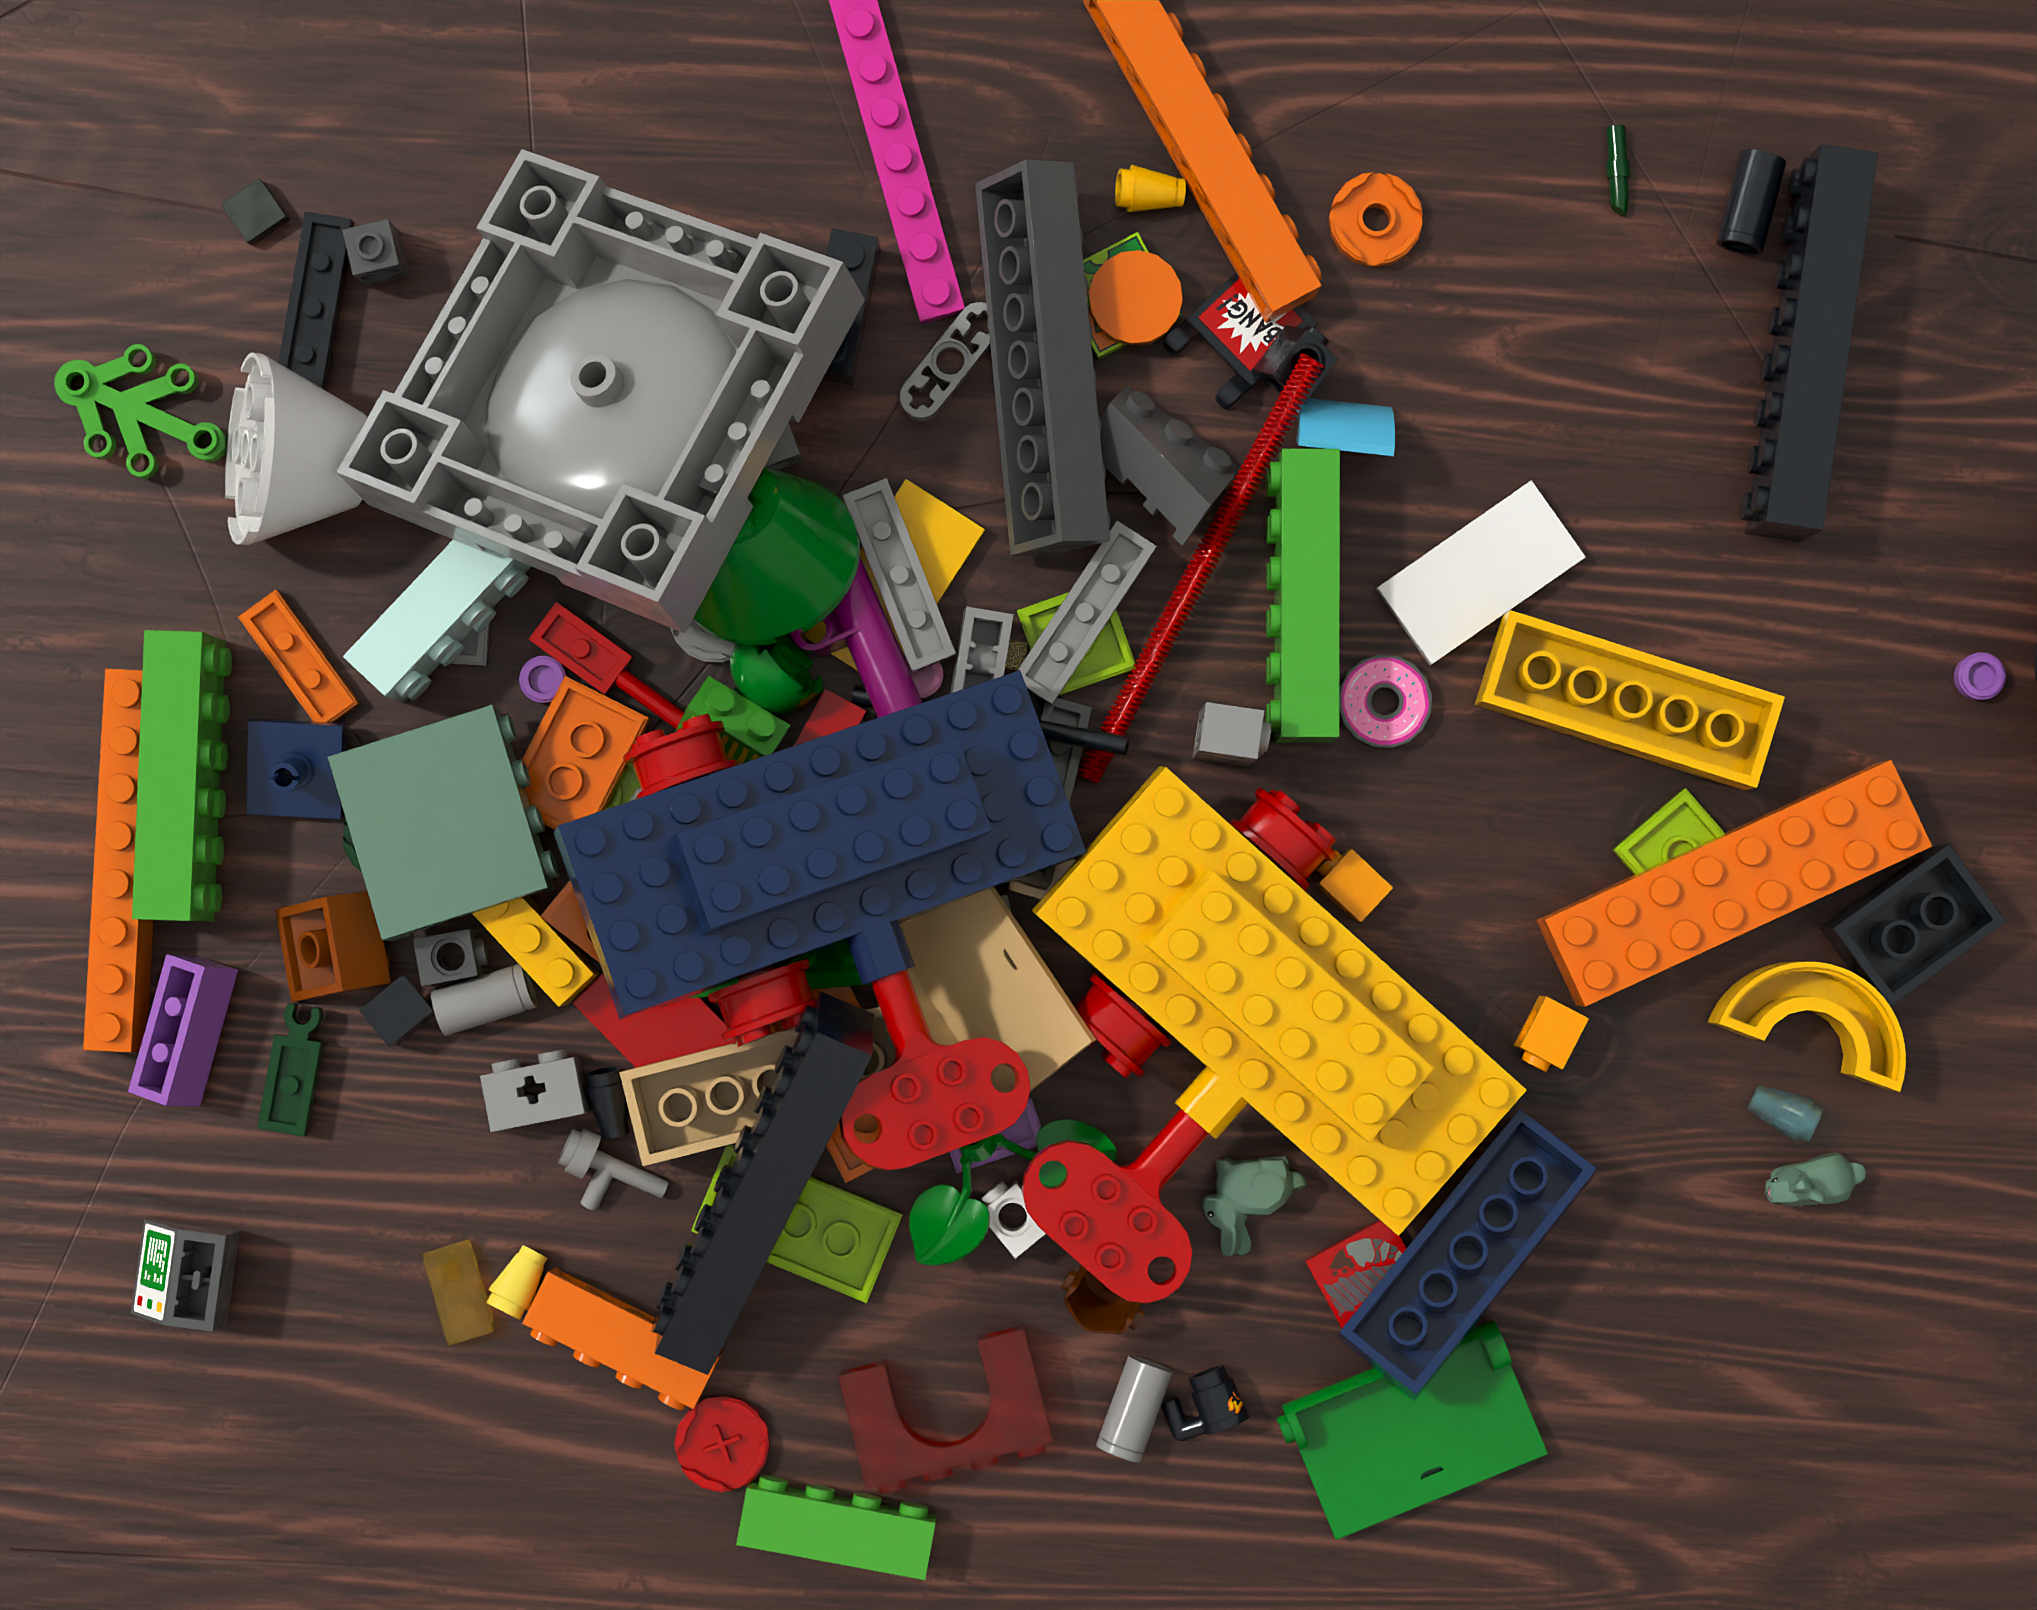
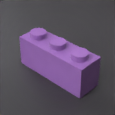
(182, 1030)

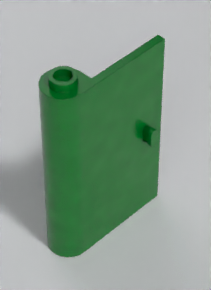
(1386, 1454)

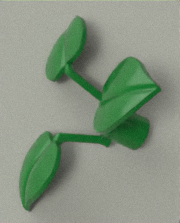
(951, 1225)

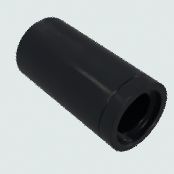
(1751, 202)

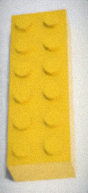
(1629, 701)

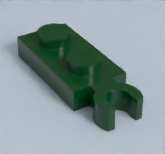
(292, 1075)

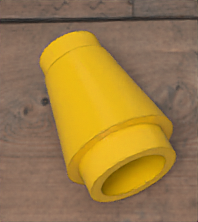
(1148, 190)

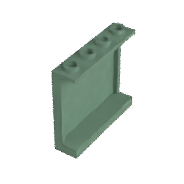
(443, 821)

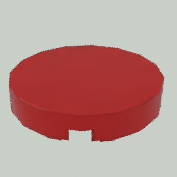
(722, 1443)

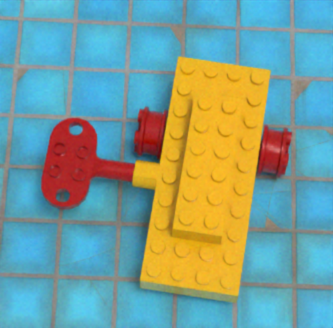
(1280, 1005)

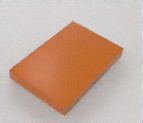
(579, 753)

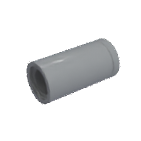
(483, 999)
(1134, 1408)

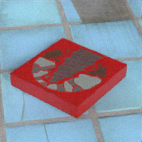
(1354, 1267)

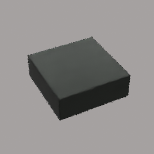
(255, 212)

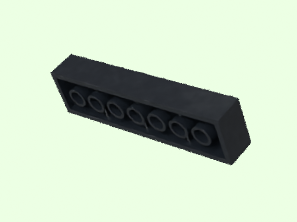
(1809, 343)
(764, 1182)

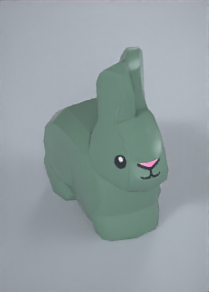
(1817, 1181)
(1247, 1190)

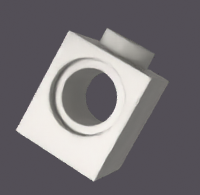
(1014, 1239)

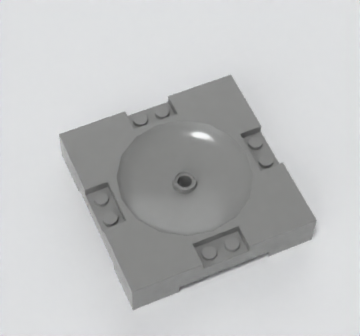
(604, 389)

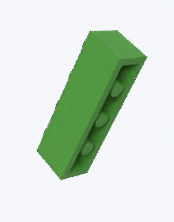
(837, 1528)

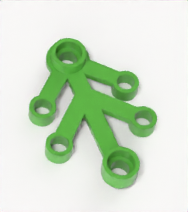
(132, 407)

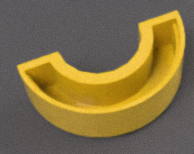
(1852, 1006)

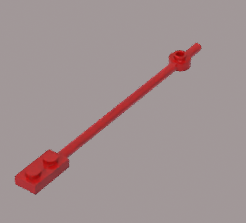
(597, 660)

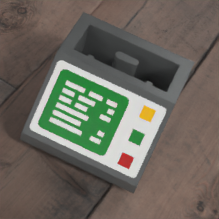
(185, 1274)

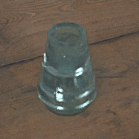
(1786, 1112)

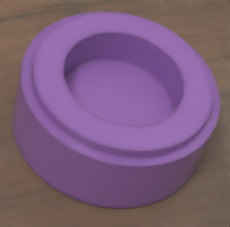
(1979, 676)
(541, 678)

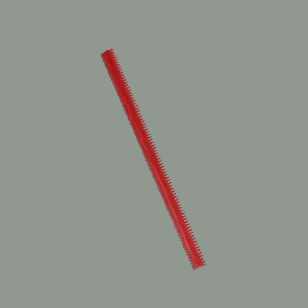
(1206, 555)

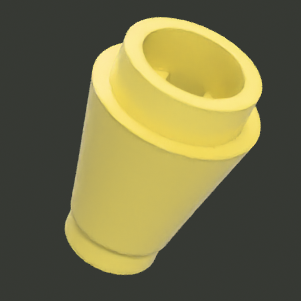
(518, 1283)

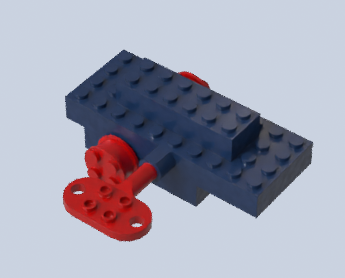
(818, 848)

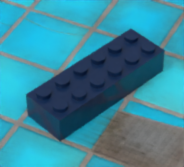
(1467, 1254)

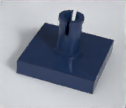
(292, 769)

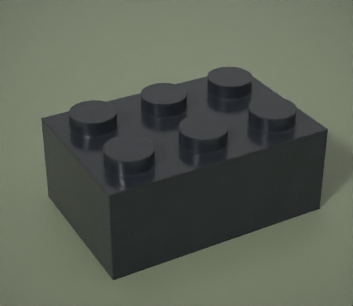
(1914, 923)

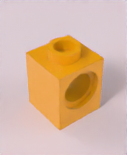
(1352, 884)
(1549, 1034)

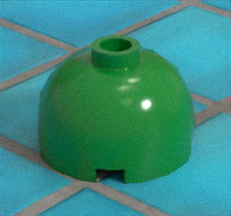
(774, 675)

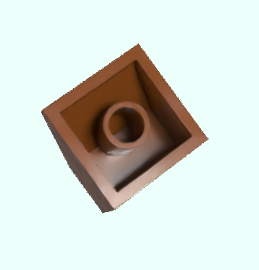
(332, 946)

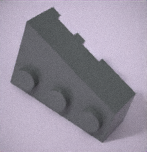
(1164, 461)

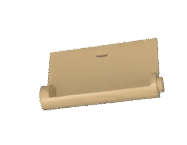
(987, 980)

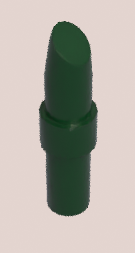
(1618, 168)

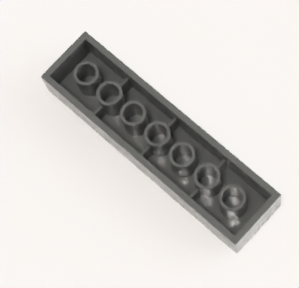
(1042, 359)

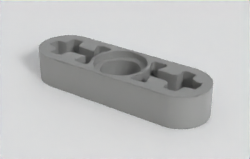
(920, 382)

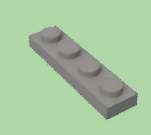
(899, 575)
(1085, 612)

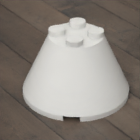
(285, 452)

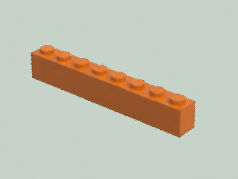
(1208, 153)
(117, 944)

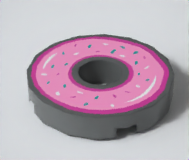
(1412, 697)

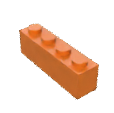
(611, 1334)

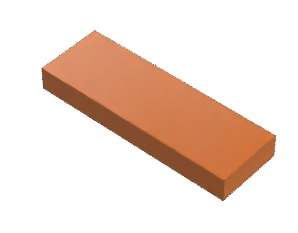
(299, 659)

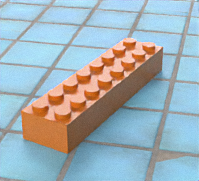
(1734, 883)

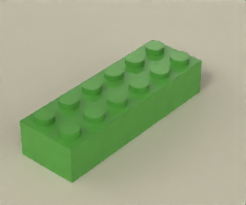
(1305, 595)
(180, 776)

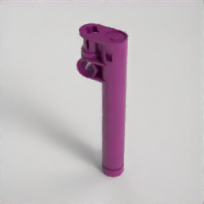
(864, 629)

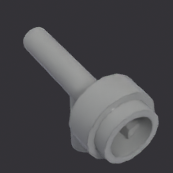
(581, 1153)

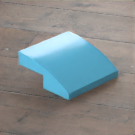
(1346, 426)

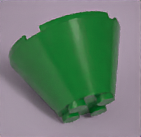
(785, 563)

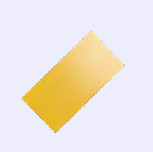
(941, 542)

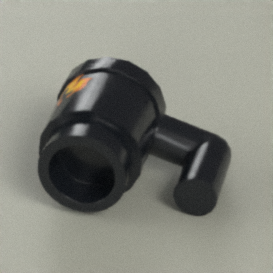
(1216, 1403)

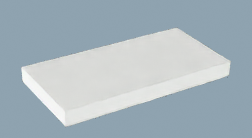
(1480, 572)

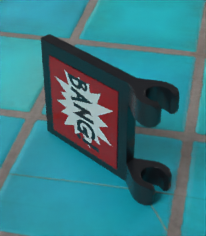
(1236, 333)

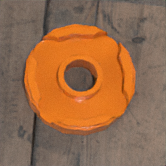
(1369, 246)

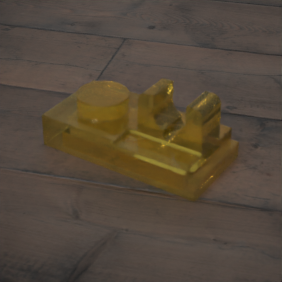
(458, 1292)

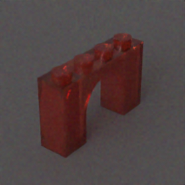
(895, 1452)

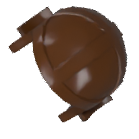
(1098, 1307)

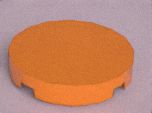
(1135, 298)

